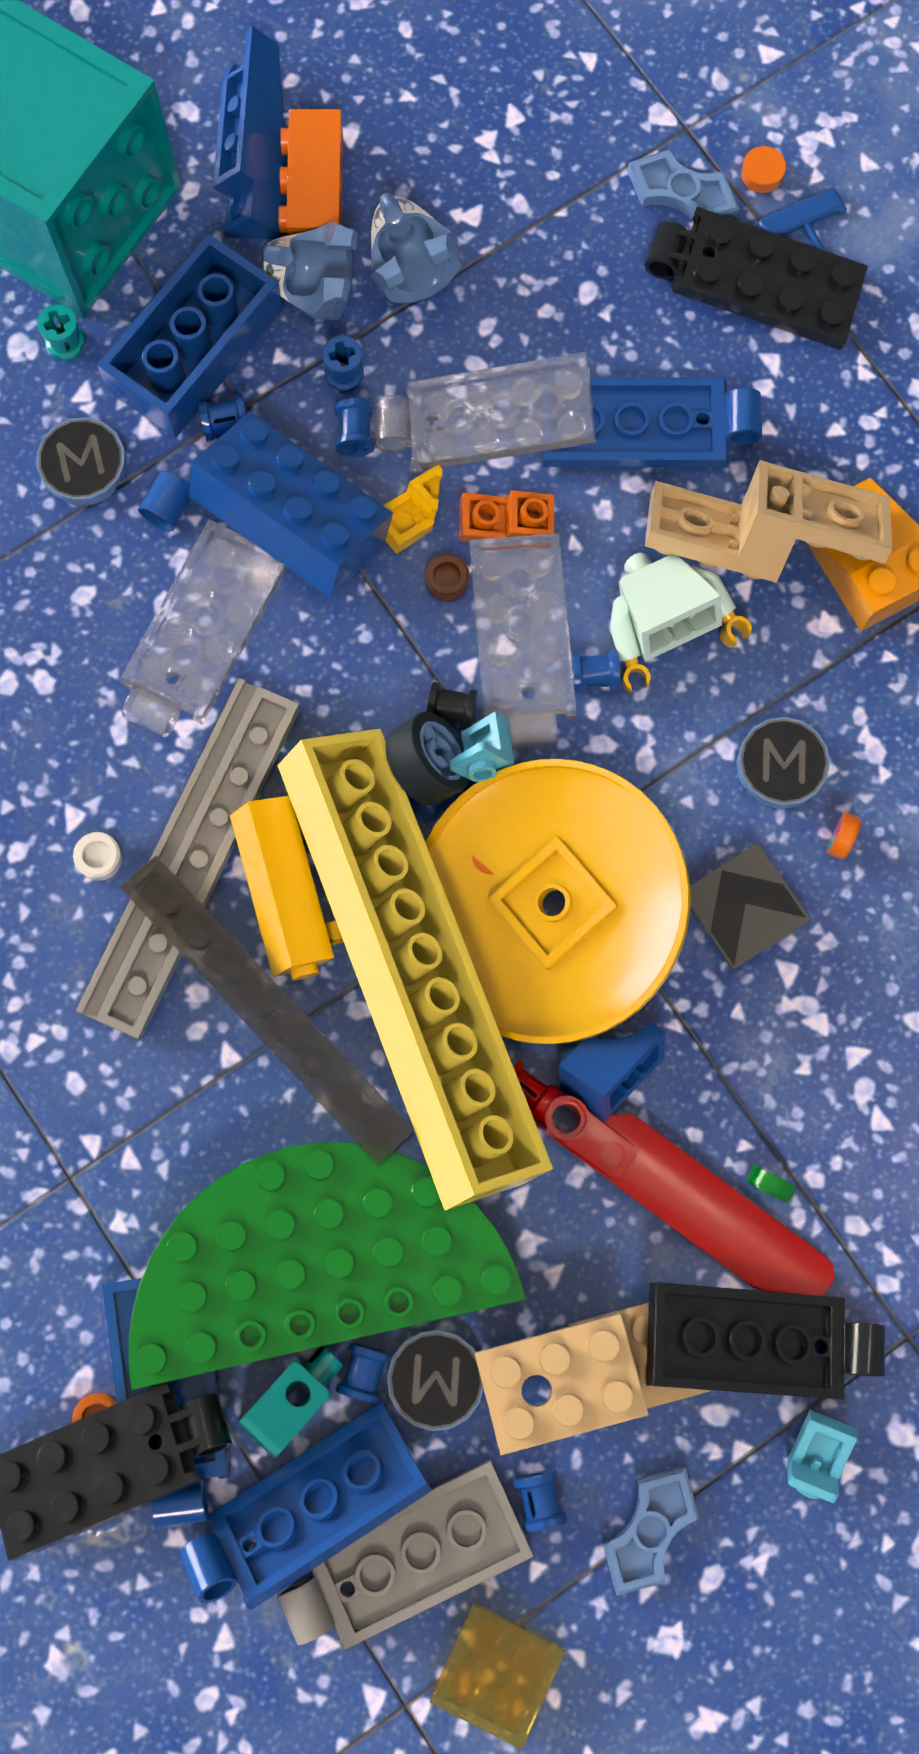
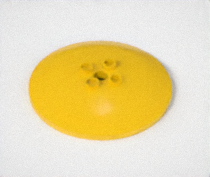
(622, 885)

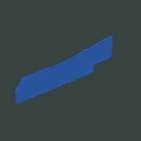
(250, 141)

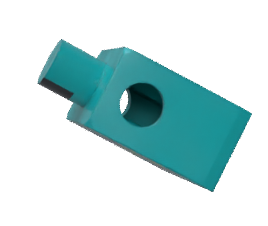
(273, 1419)

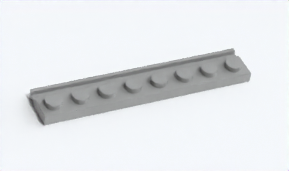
(194, 849)

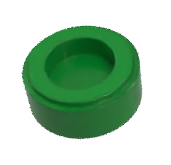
(770, 1183)

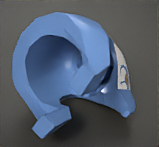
(410, 251)
(314, 269)

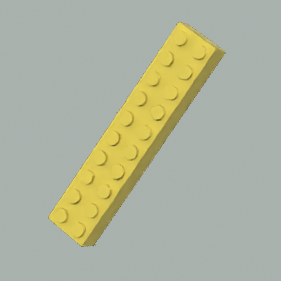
(413, 968)

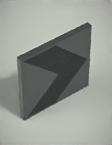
(746, 906)

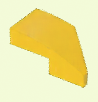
(414, 510)

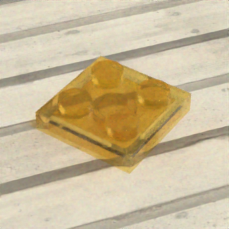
(497, 1675)

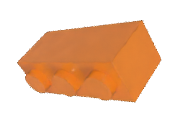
(313, 170)

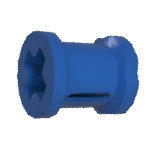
(343, 350)
(221, 416)
(354, 427)
(596, 671)
(363, 1373)
(540, 1500)

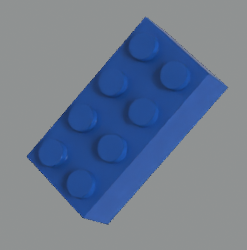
(191, 335)
(289, 504)

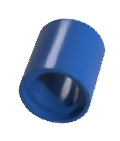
(165, 501)

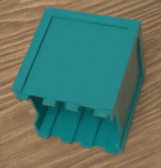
(78, 159)

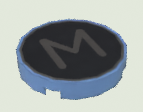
(81, 461)
(783, 762)
(435, 1380)

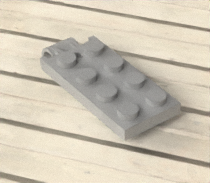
(411, 1561)

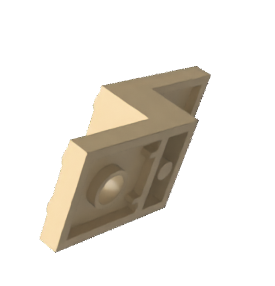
(763, 529)
(593, 1377)

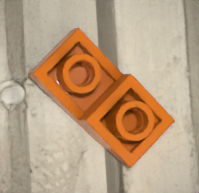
(508, 516)

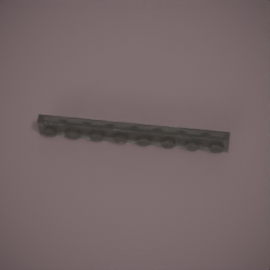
(268, 1011)

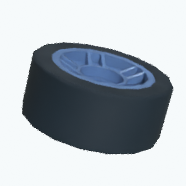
(421, 757)

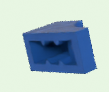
(610, 1069)

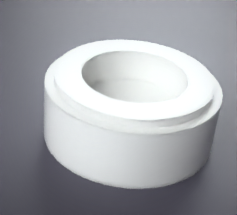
(97, 856)

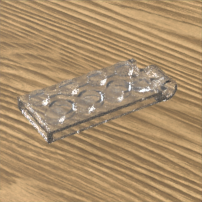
(490, 413)
(199, 629)
(523, 635)

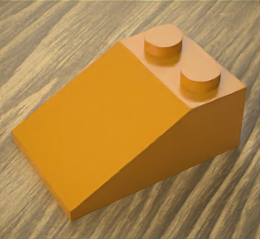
(871, 587)

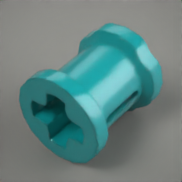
(69, 329)

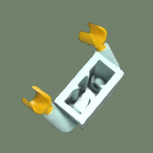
(666, 607)

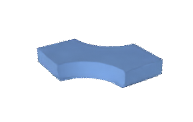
(666, 182)
(639, 1550)

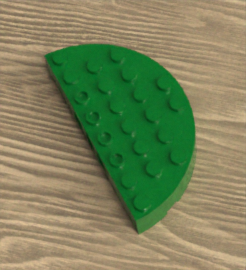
(309, 1256)

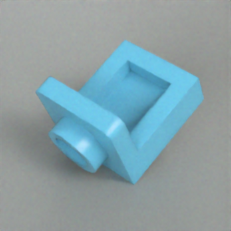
(485, 749)
(820, 1456)

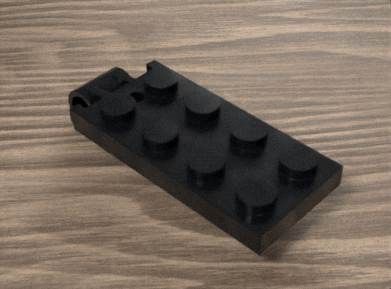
(759, 275)
(756, 1342)
(105, 1467)

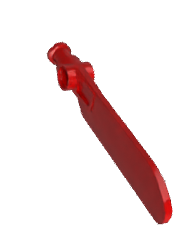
(683, 1194)

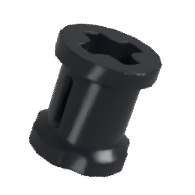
(452, 705)

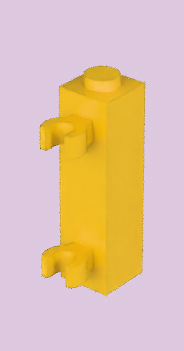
(283, 888)

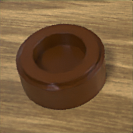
(447, 578)

